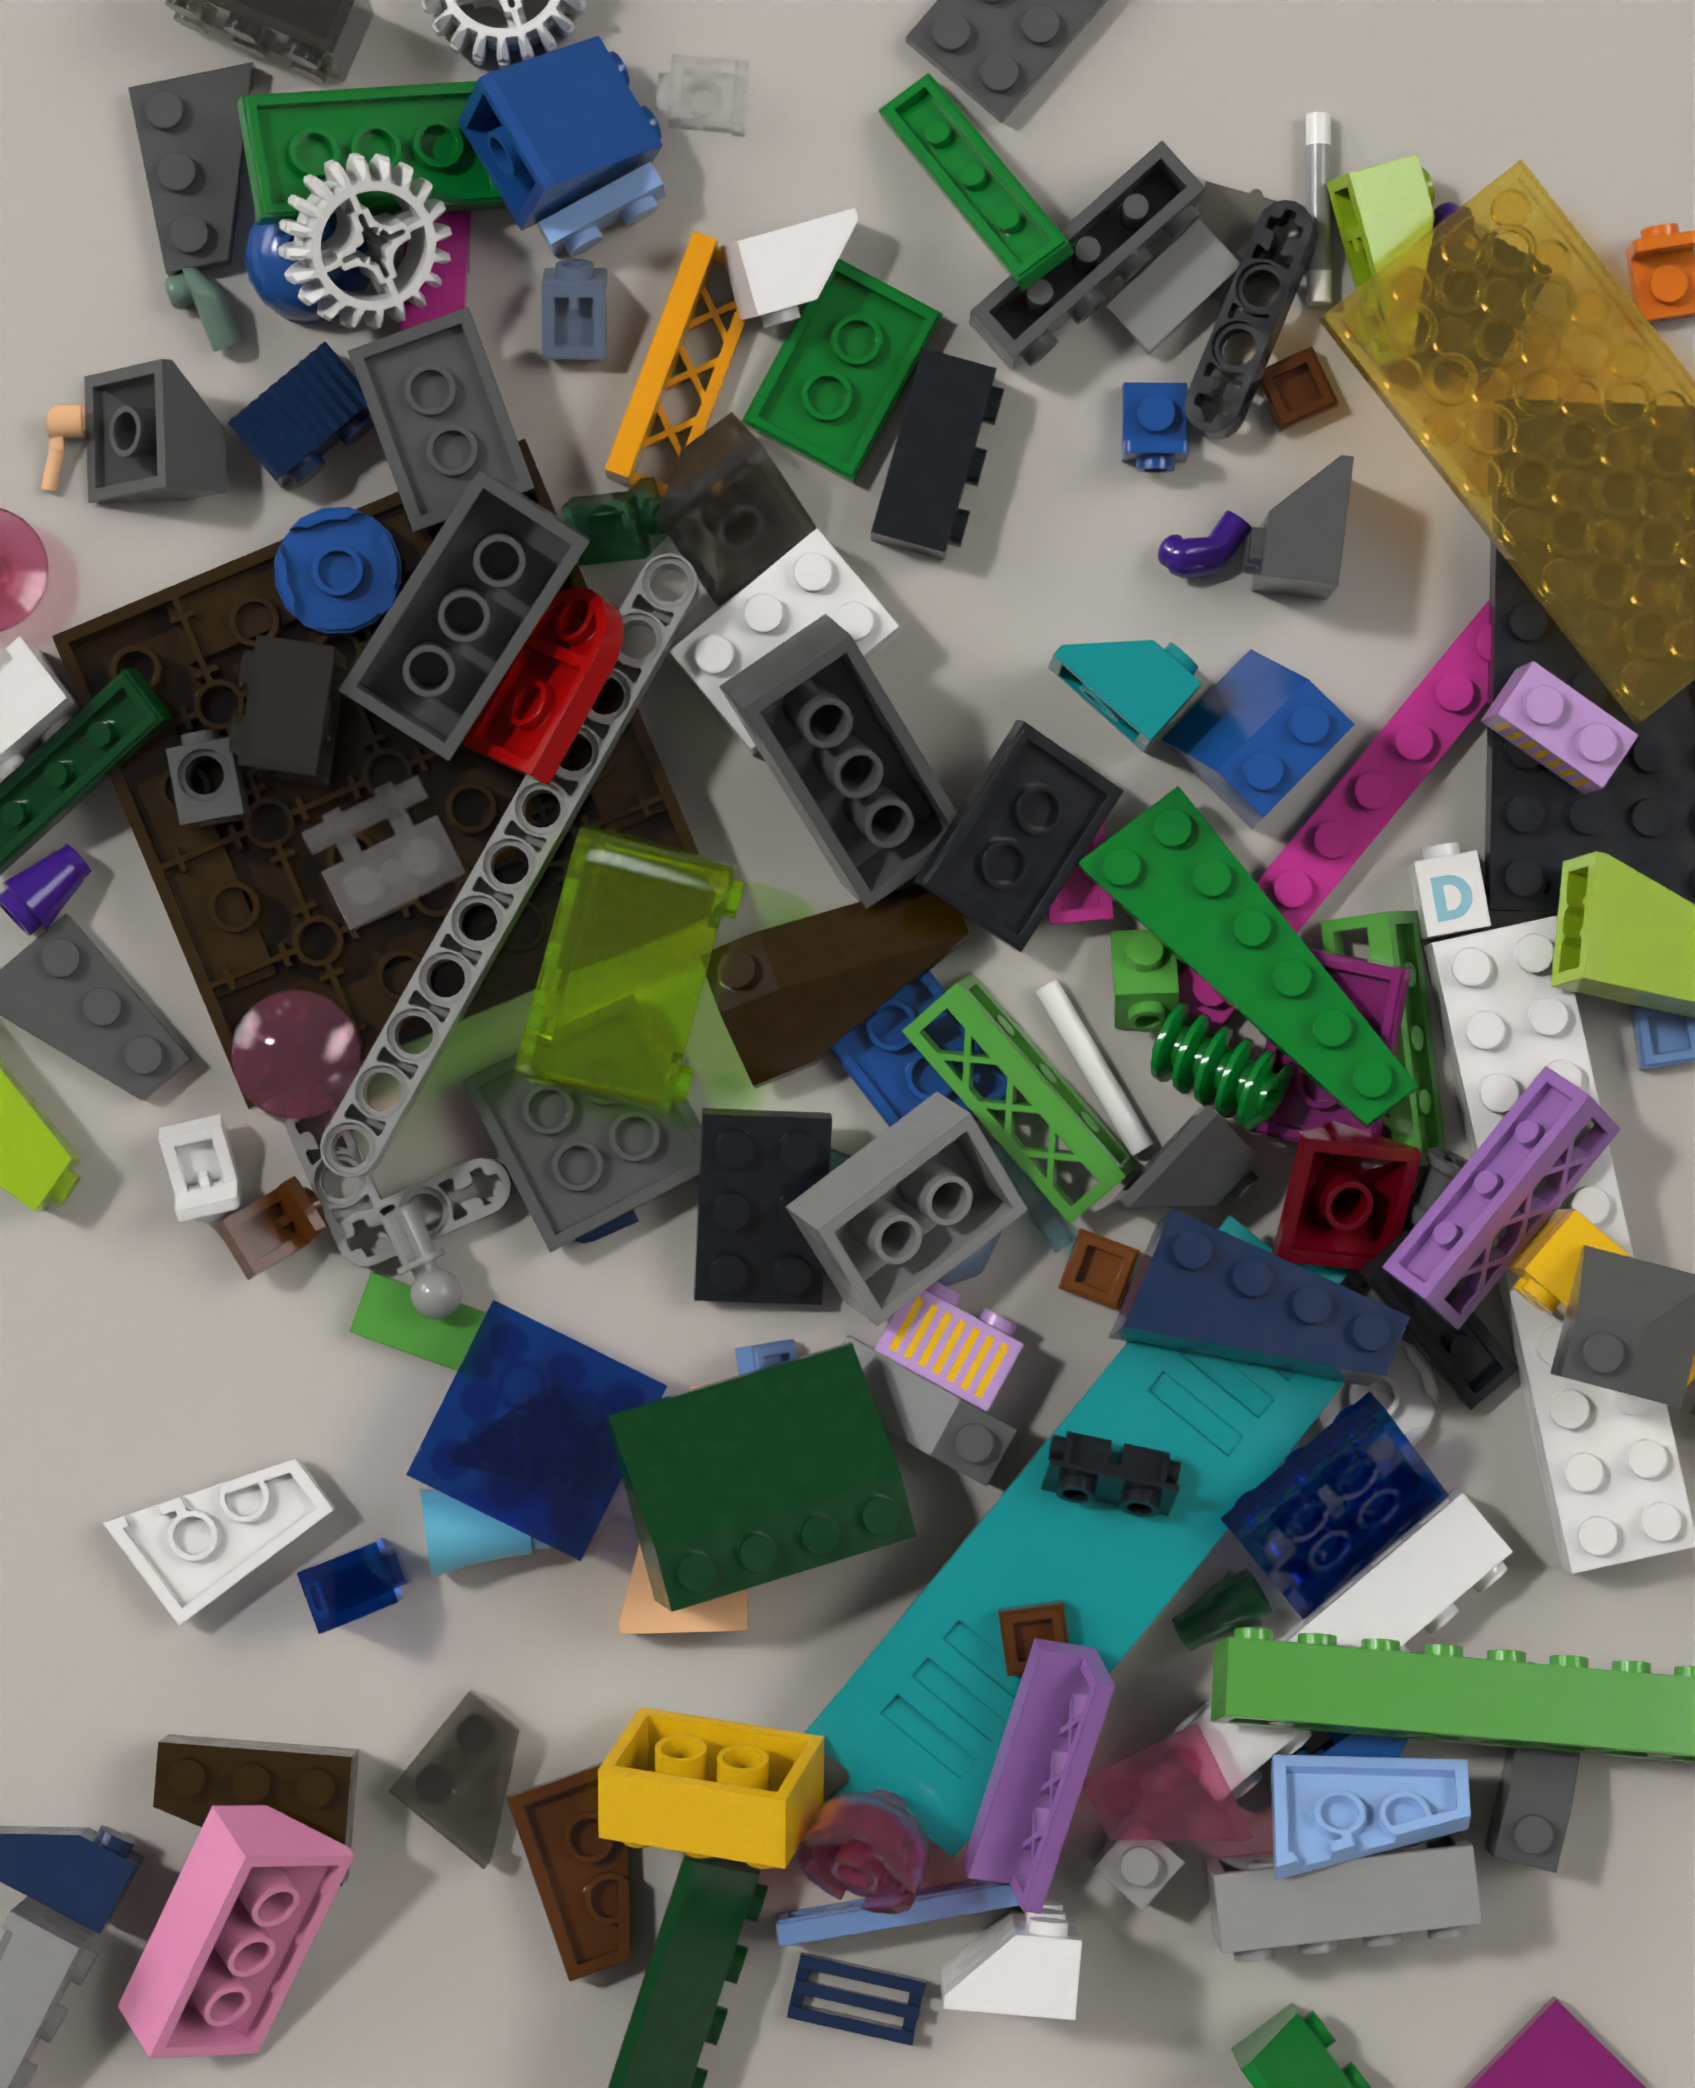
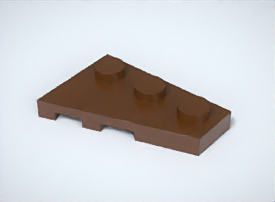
(575, 1871)

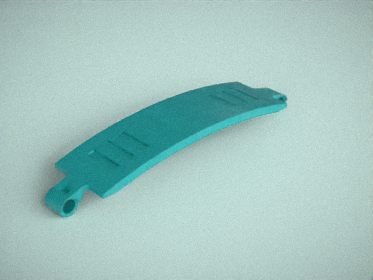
(936, 1688)

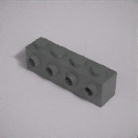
(1107, 241)

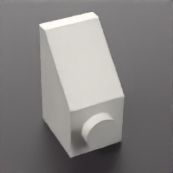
(786, 266)

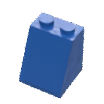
(558, 128)
(1257, 735)

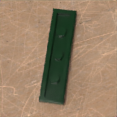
(76, 761)

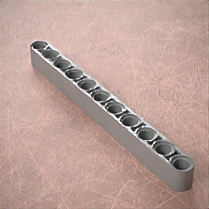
(506, 900)

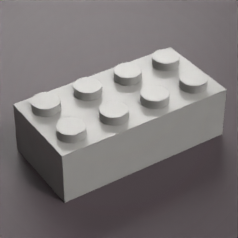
(1368, 1898)

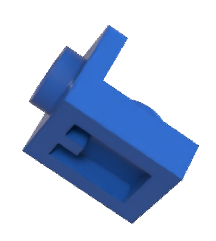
(1154, 425)

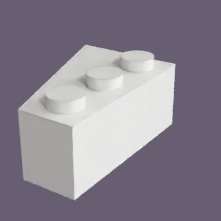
(32, 704)

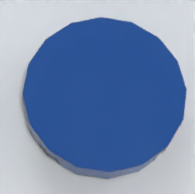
(338, 571)

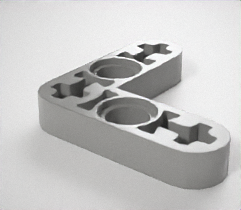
(368, 1204)

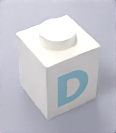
(1448, 891)

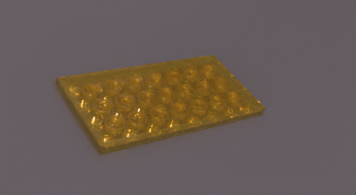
(1547, 422)

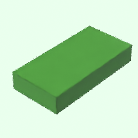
(391, 1319)

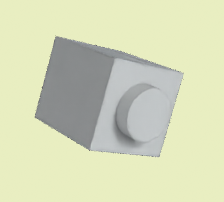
(1137, 1867)

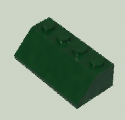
(687, 1973)

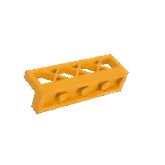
(662, 359)

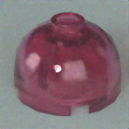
(866, 1847)

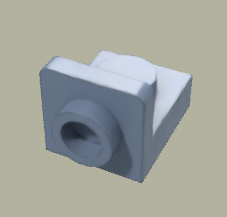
(574, 311)

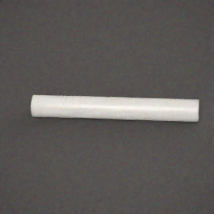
(1094, 1067)

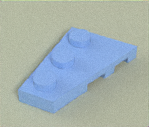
(1361, 1806)

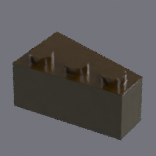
(295, 1779)

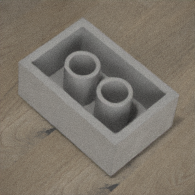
(907, 1208)

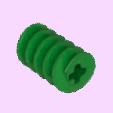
(1216, 1071)

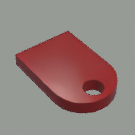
(550, 685)

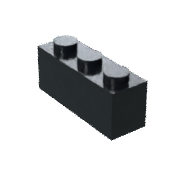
(936, 455)

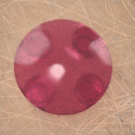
(295, 1054)

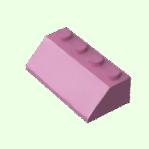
(233, 1933)

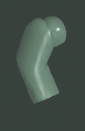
(211, 303)

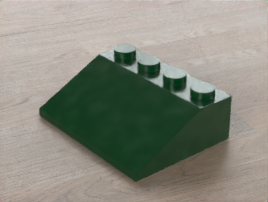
(759, 1477)

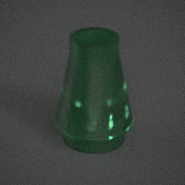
(1226, 1605)

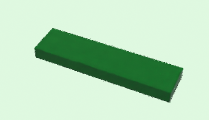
(976, 182)

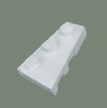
(219, 1535)

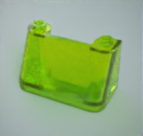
(626, 970)

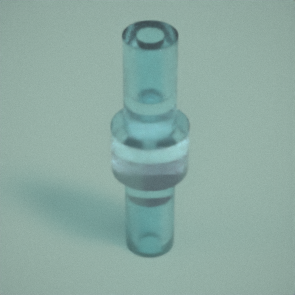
(1039, 1207)

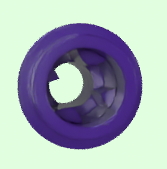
(43, 889)

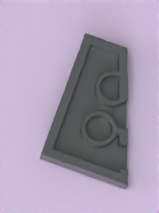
(193, 162)

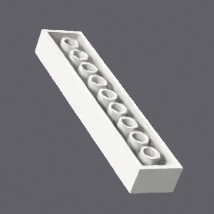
(1599, 1451)

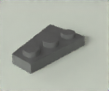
(85, 1009)

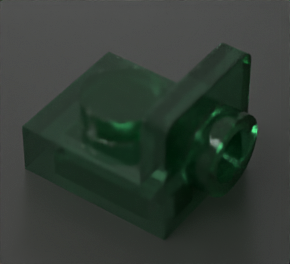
(618, 523)

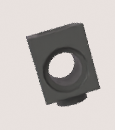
(224, 805)

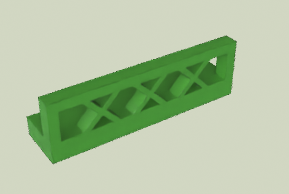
(1397, 941)
(1040, 1085)

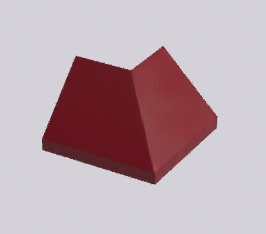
(1345, 1197)

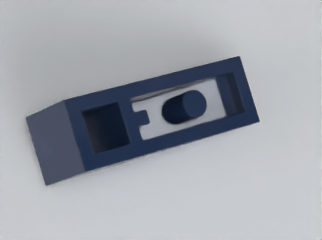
(70, 1869)

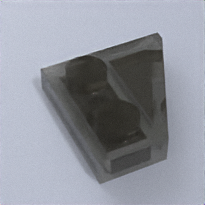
(463, 1777)

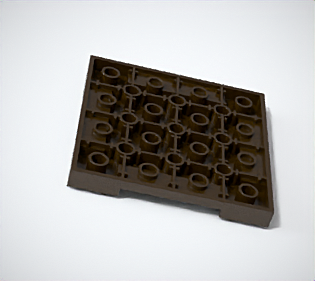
(250, 890)

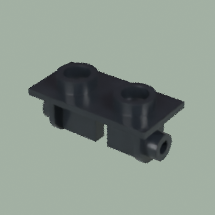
(1140, 1485)

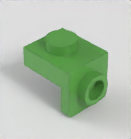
(1142, 980)

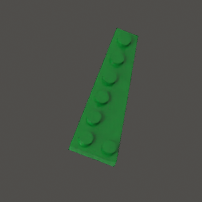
(1217, 920)

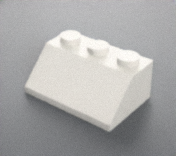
(1018, 1966)

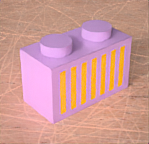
(1559, 728)
(952, 1346)

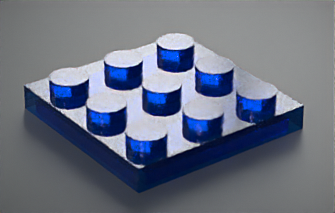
(531, 1430)
(1335, 1505)

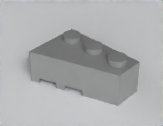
(37, 1963)

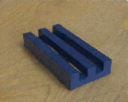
(910, 2010)

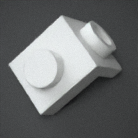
(201, 1168)

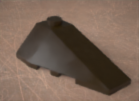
(818, 977)

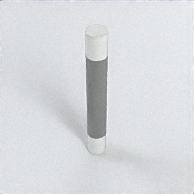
(1319, 207)

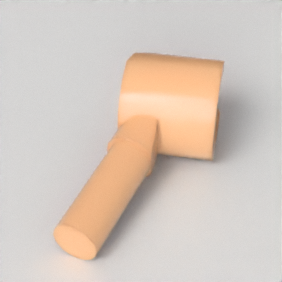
(62, 423)

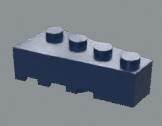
(1252, 1307)

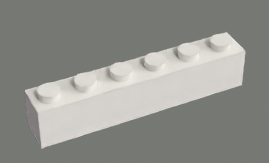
(1388, 1599)

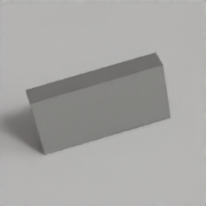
(1173, 287)

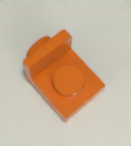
(1663, 273)

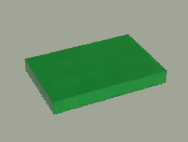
(842, 370)

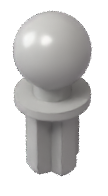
(435, 1290)

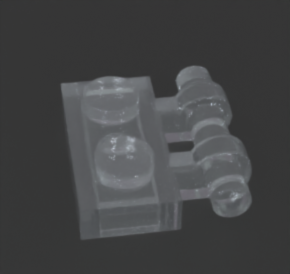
(393, 871)

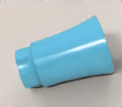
(466, 1537)

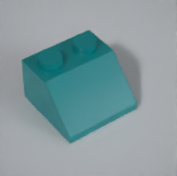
(1129, 683)

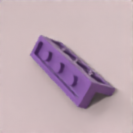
(1498, 1192)
(1040, 1770)

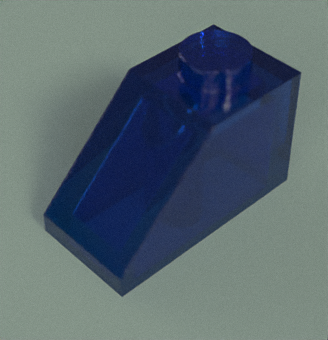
(353, 1584)

